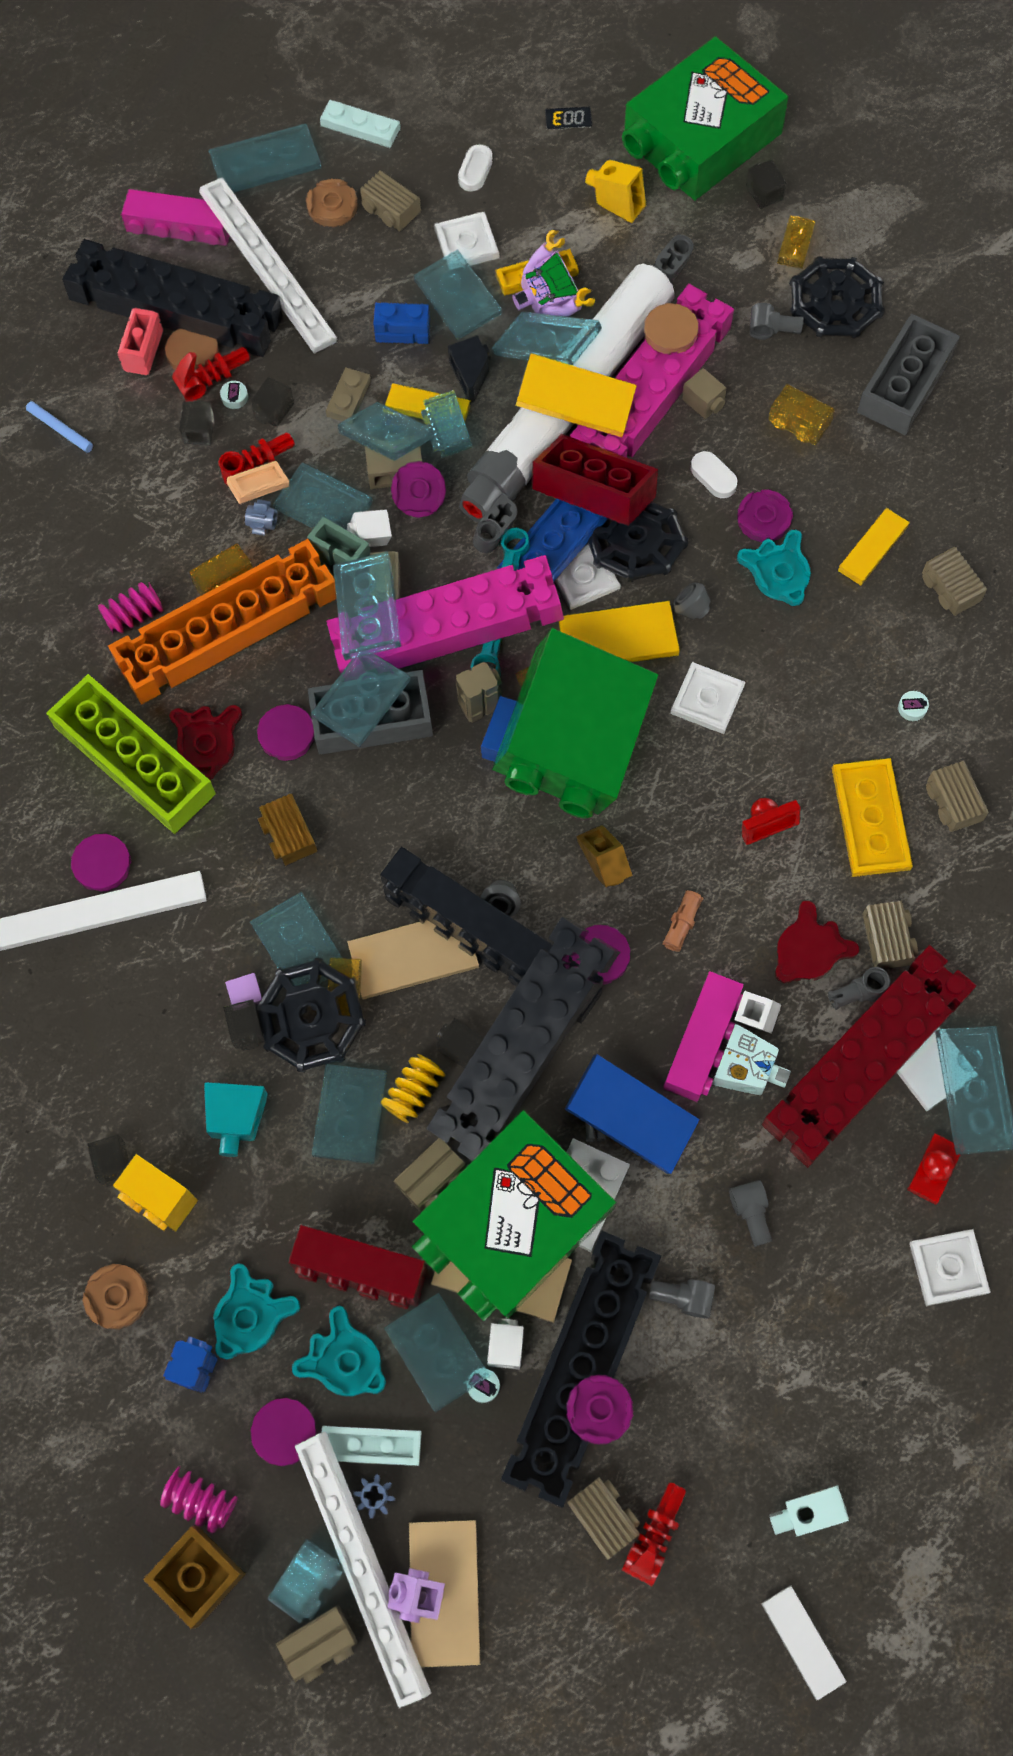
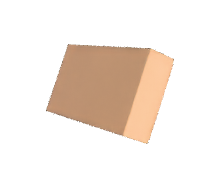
(257, 482)

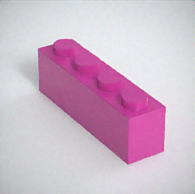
(172, 217)
(703, 1037)

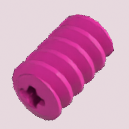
(130, 607)
(197, 1501)

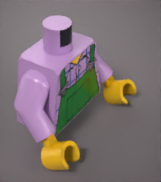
(548, 283)

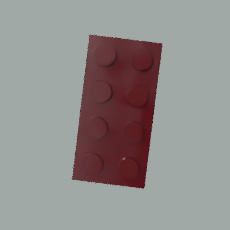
(594, 479)
(358, 1266)

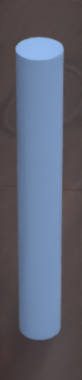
(59, 426)

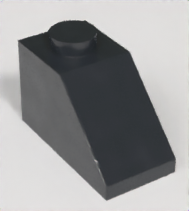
(470, 365)

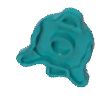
(779, 570)
(248, 1314)
(344, 1360)

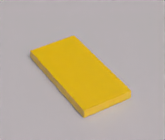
(576, 395)
(627, 632)
(871, 817)

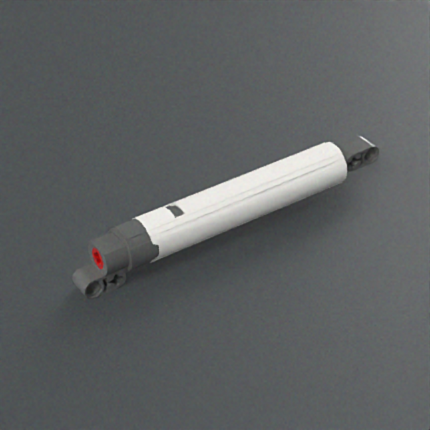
(510, 458)

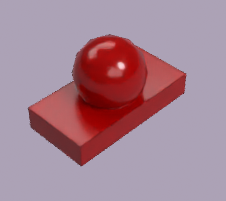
(769, 819)
(934, 1169)

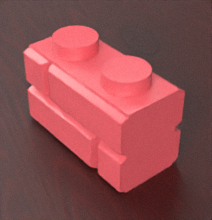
(140, 341)

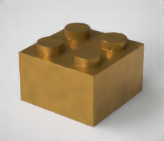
(194, 1577)

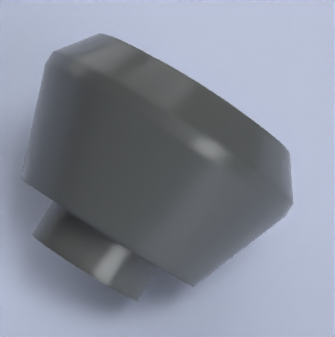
(692, 601)
(503, 896)

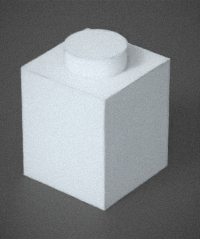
(371, 527)
(758, 1012)
(505, 1344)

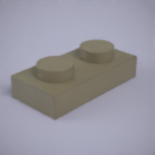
(348, 394)

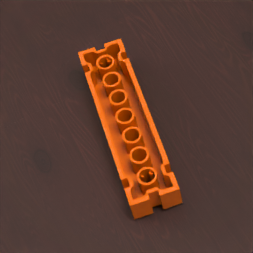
(224, 621)

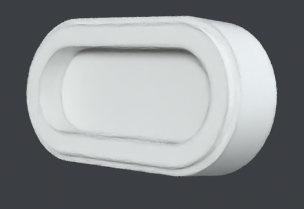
(475, 167)
(714, 474)

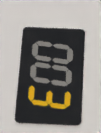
(568, 117)

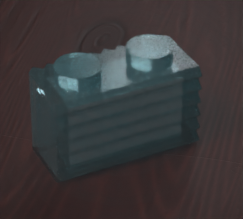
(448, 424)
(305, 1582)

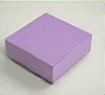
(244, 989)

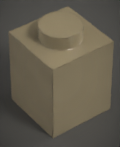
(704, 393)

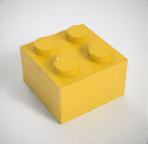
(160, 1196)

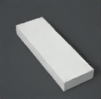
(803, 1642)

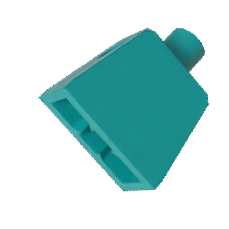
(233, 1114)

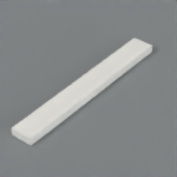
(268, 265)
(101, 910)
(362, 1570)

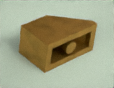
(605, 856)

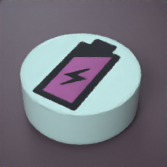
(234, 394)
(913, 705)
(486, 1390)

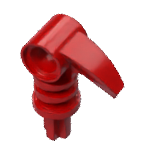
(192, 381)
(255, 457)
(644, 1559)

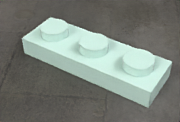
(360, 123)
(375, 1445)

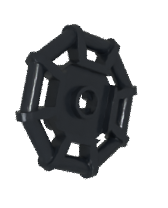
(837, 284)
(641, 550)
(326, 1022)

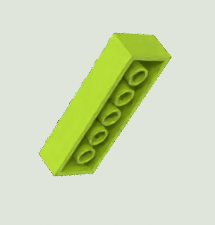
(131, 753)

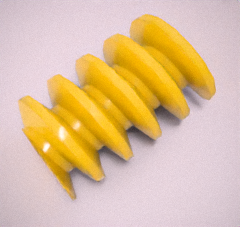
(412, 1087)

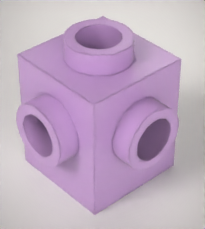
(415, 1596)

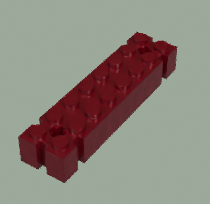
(868, 1055)

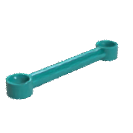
(512, 557)

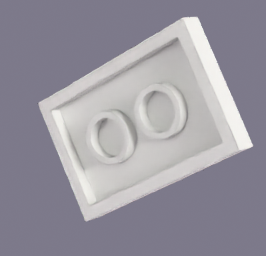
(604, 1169)

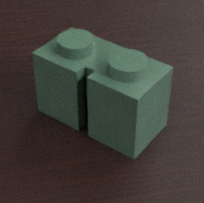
(336, 543)

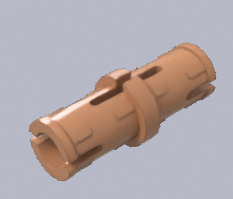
(682, 921)

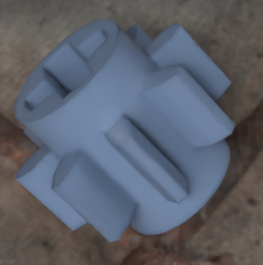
(261, 517)
(369, 1488)

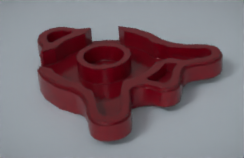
(206, 739)
(810, 948)

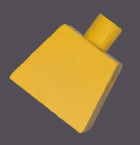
(619, 188)

